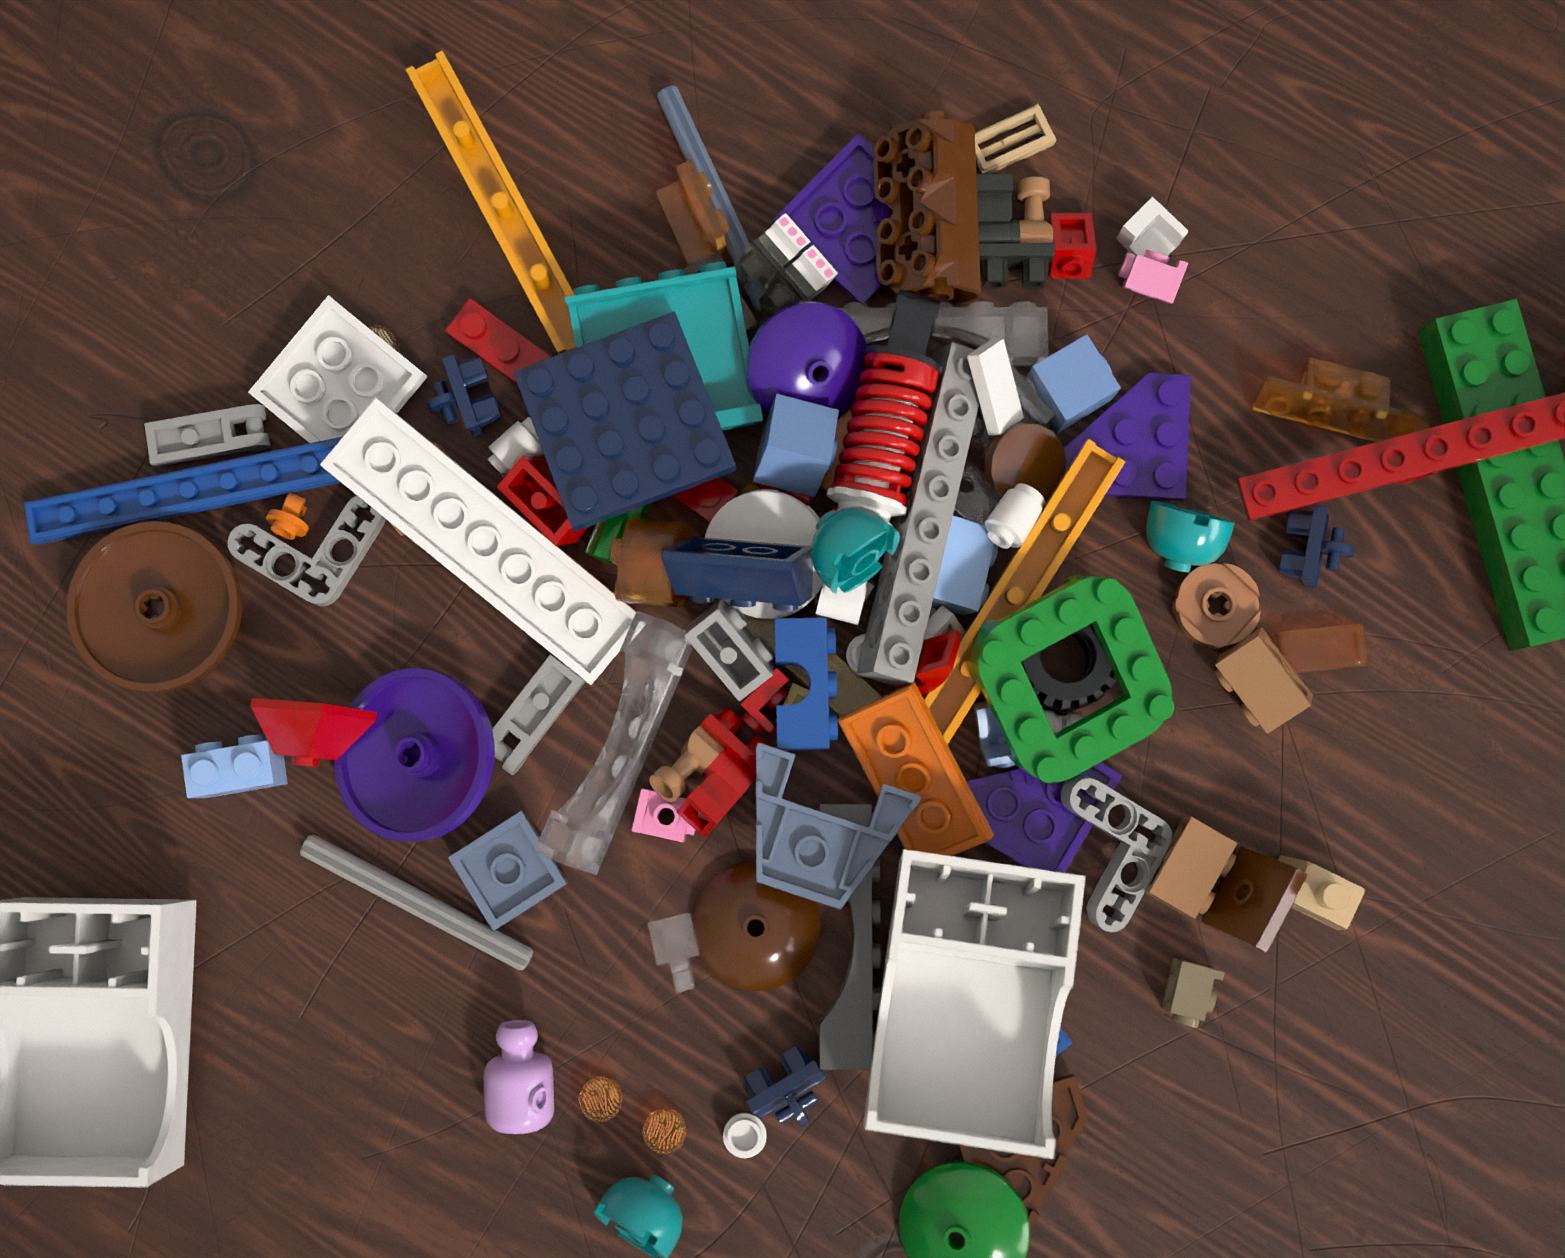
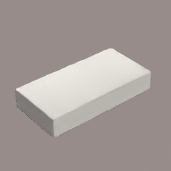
(995, 386)

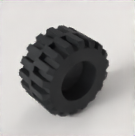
(1077, 694)

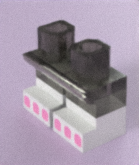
(771, 254)

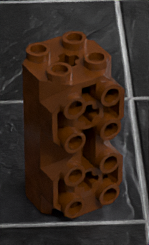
(931, 186)

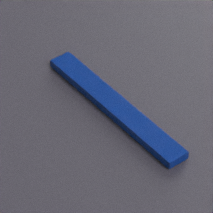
(179, 492)

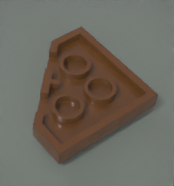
(1037, 1175)

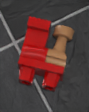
(721, 760)

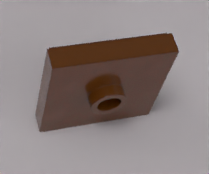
(1254, 898)

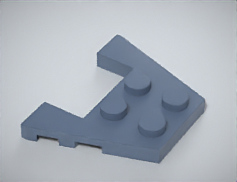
(813, 850)

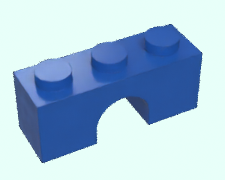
(807, 646)

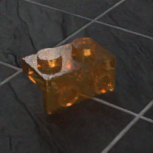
(690, 215)

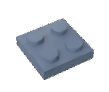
(506, 871)

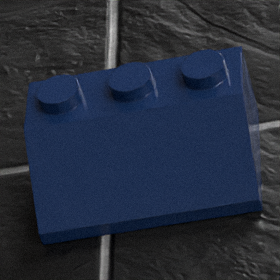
(740, 572)

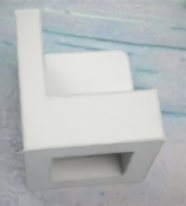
(1152, 230)

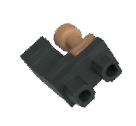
(1013, 243)

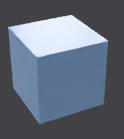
(1074, 382)
(796, 445)

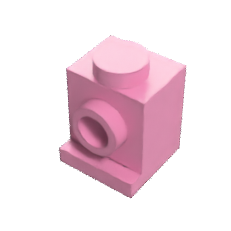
(1152, 275)
(648, 822)

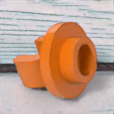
(289, 521)

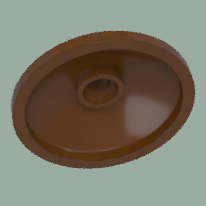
(746, 959)

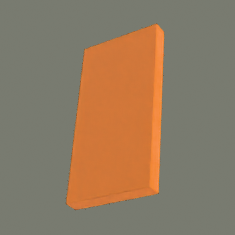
(907, 751)

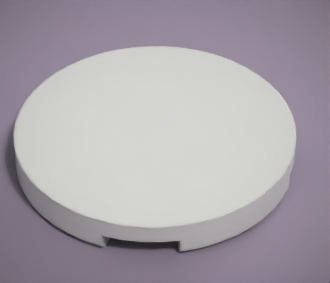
(768, 518)

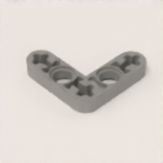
(321, 564)
(1132, 848)

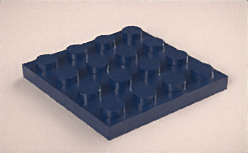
(624, 421)

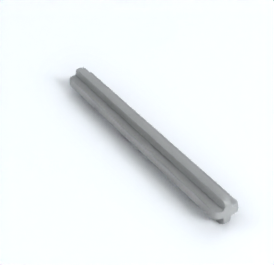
(416, 902)

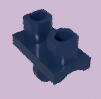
(474, 412)
(1314, 527)
(769, 1096)

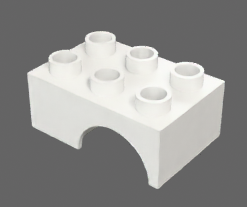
(973, 1002)
(94, 1039)

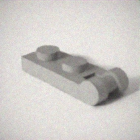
(206, 435)
(534, 712)

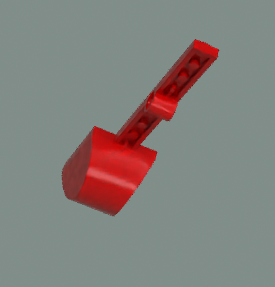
(1404, 457)

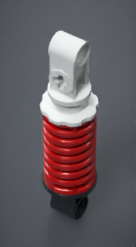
(885, 429)

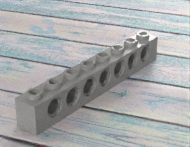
(912, 571)

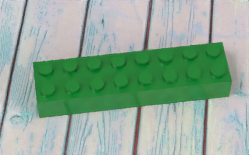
(1516, 499)

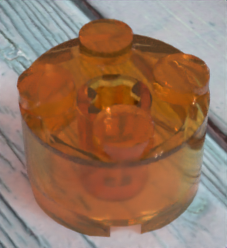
(640, 564)

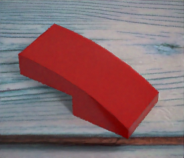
(936, 661)

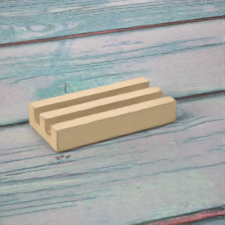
(1017, 154)

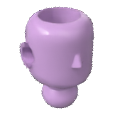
(518, 1082)

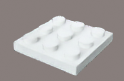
(334, 375)

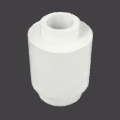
(513, 444)
(1014, 516)

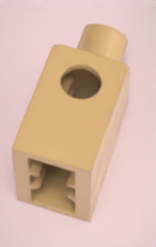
(1325, 895)

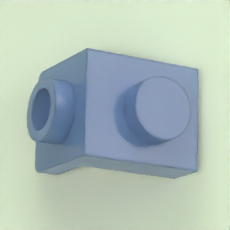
(990, 738)

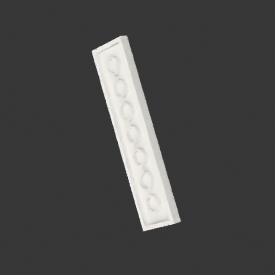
(481, 540)

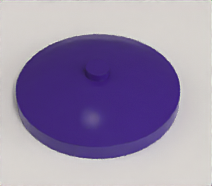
(420, 760)

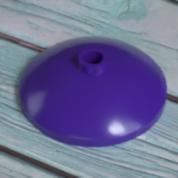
(796, 343)

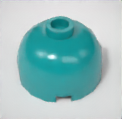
(1186, 535)
(849, 546)
(643, 1214)

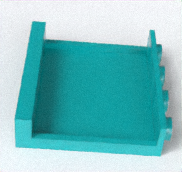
(710, 319)

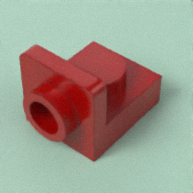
(1073, 245)
(769, 695)

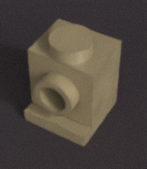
(1190, 992)

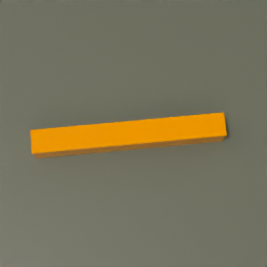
(496, 197)
(1028, 572)

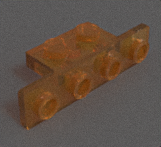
(1338, 401)

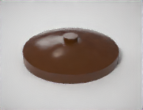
(154, 607)

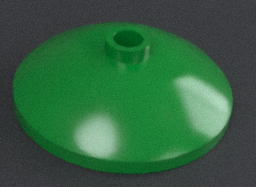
(966, 1201)

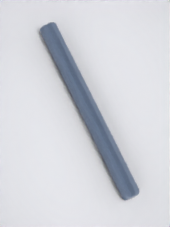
(694, 150)

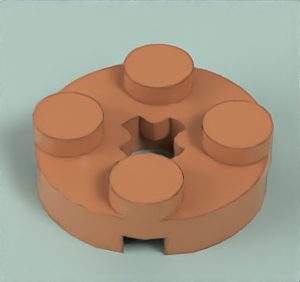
(1241, 604)

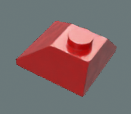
(310, 729)

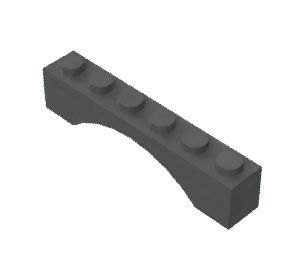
(847, 1025)

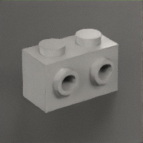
(731, 649)

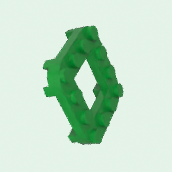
(1130, 651)

